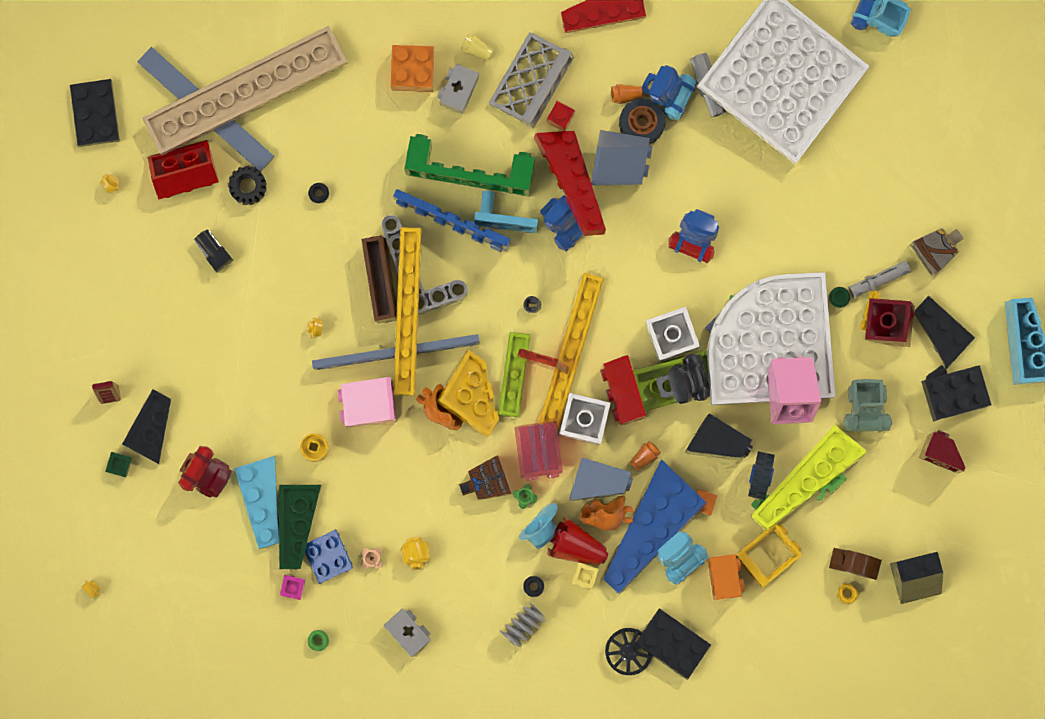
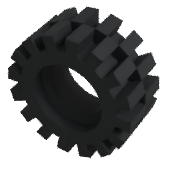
(256, 194)

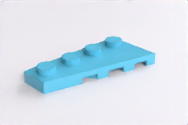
(260, 498)

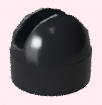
(532, 300)

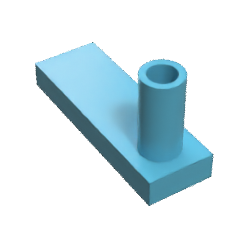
(487, 219)

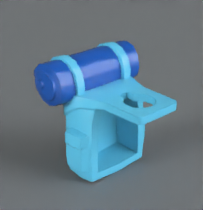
(885, 15)

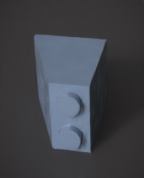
(620, 159)
(599, 481)

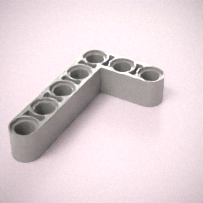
(426, 296)

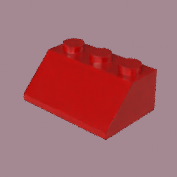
(183, 170)
(623, 390)

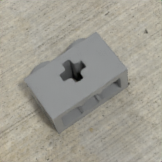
(458, 101)
(396, 628)

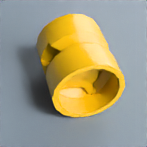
(314, 447)

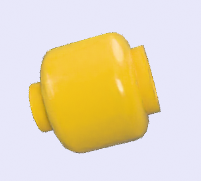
(415, 553)

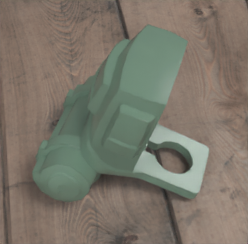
(867, 406)

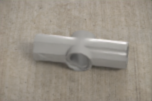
(701, 65)

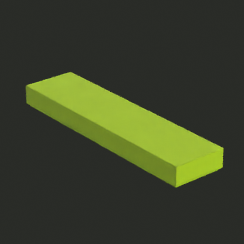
(513, 375)

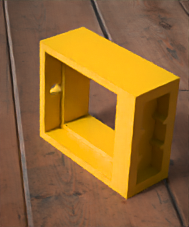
(754, 571)

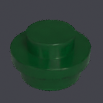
(839, 297)

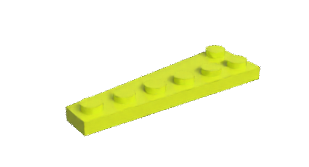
(818, 468)

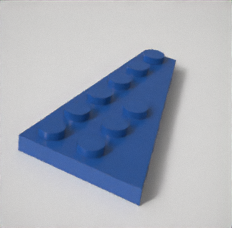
(660, 515)

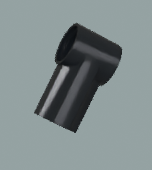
(215, 254)

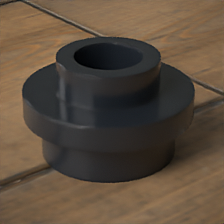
(318, 186)
(526, 586)

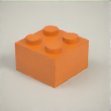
(412, 68)
(725, 577)

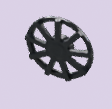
(627, 651)

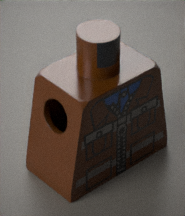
(487, 480)

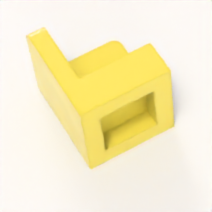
(585, 576)

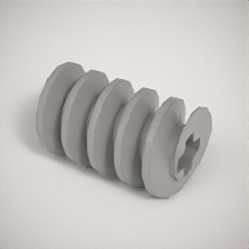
(523, 625)

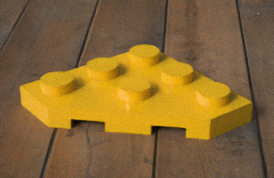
(470, 394)

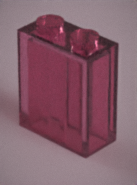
(539, 450)

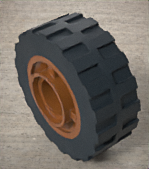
(642, 109)

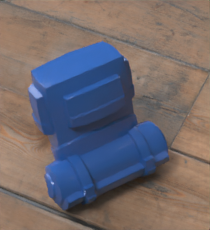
(562, 222)

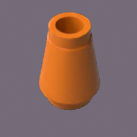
(625, 93)
(645, 455)

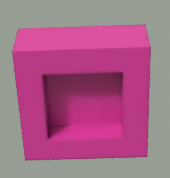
(292, 587)

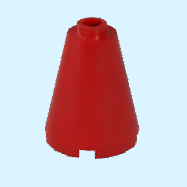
(576, 545)

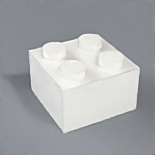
(672, 334)
(584, 419)

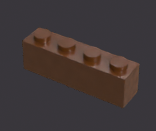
(380, 279)

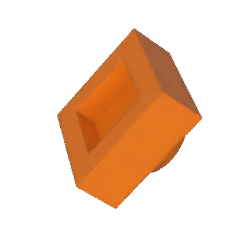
(710, 499)

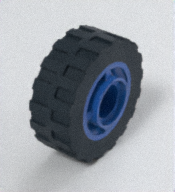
(761, 475)

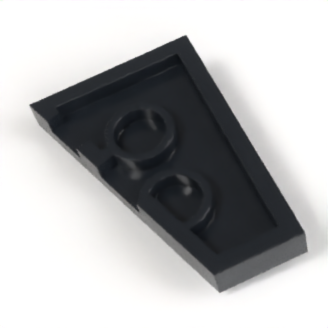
(945, 333)
(149, 427)

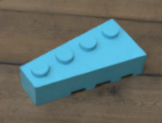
(1025, 341)

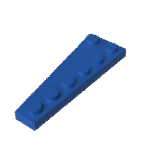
(497, 241)

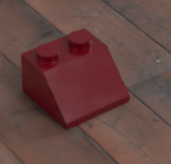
(890, 322)
(942, 452)

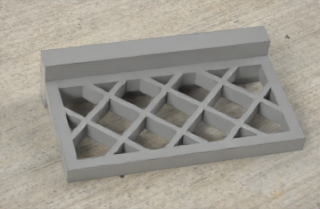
(546, 89)

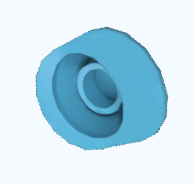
(541, 528)

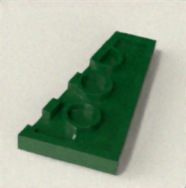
(296, 514)

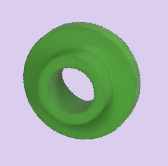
(311, 640)

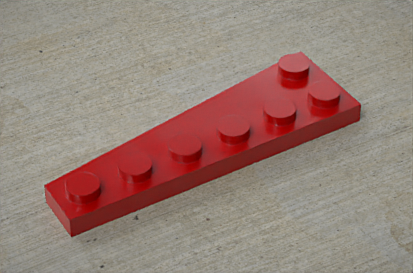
(568, 165)

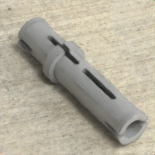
(870, 283)

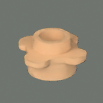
(366, 558)

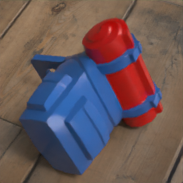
(695, 236)

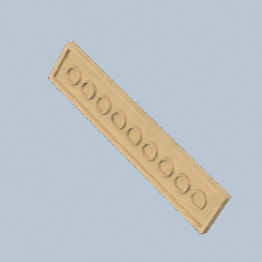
(244, 90)

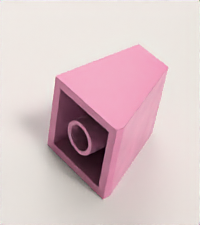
(793, 390)
(367, 402)

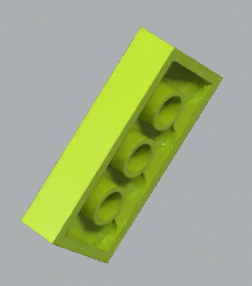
(648, 386)

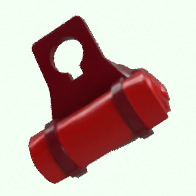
(204, 473)

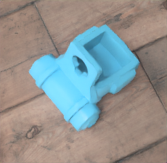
(681, 557)

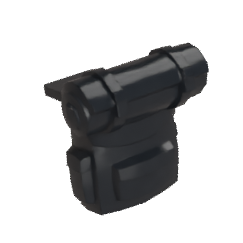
(686, 381)

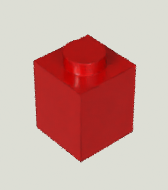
(560, 116)

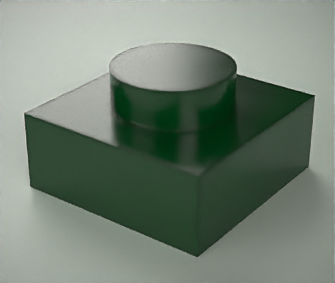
(118, 464)

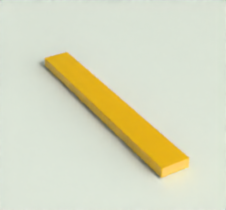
(407, 311)
(572, 348)

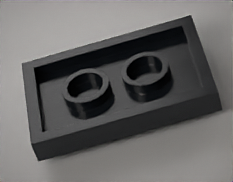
(94, 112)
(956, 393)
(673, 644)

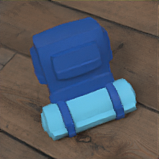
(670, 90)

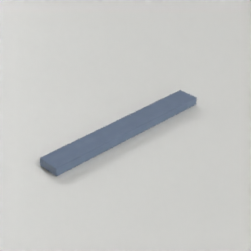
(181, 87)
(390, 352)

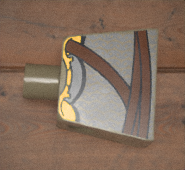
(936, 249)

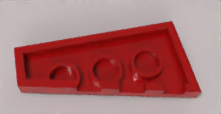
(601, 13)

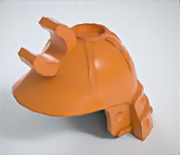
(436, 412)
(606, 516)

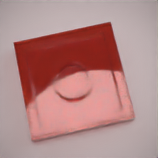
(543, 361)

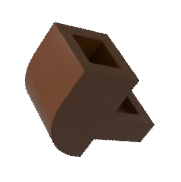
(855, 563)

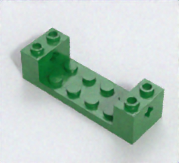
(418, 166)

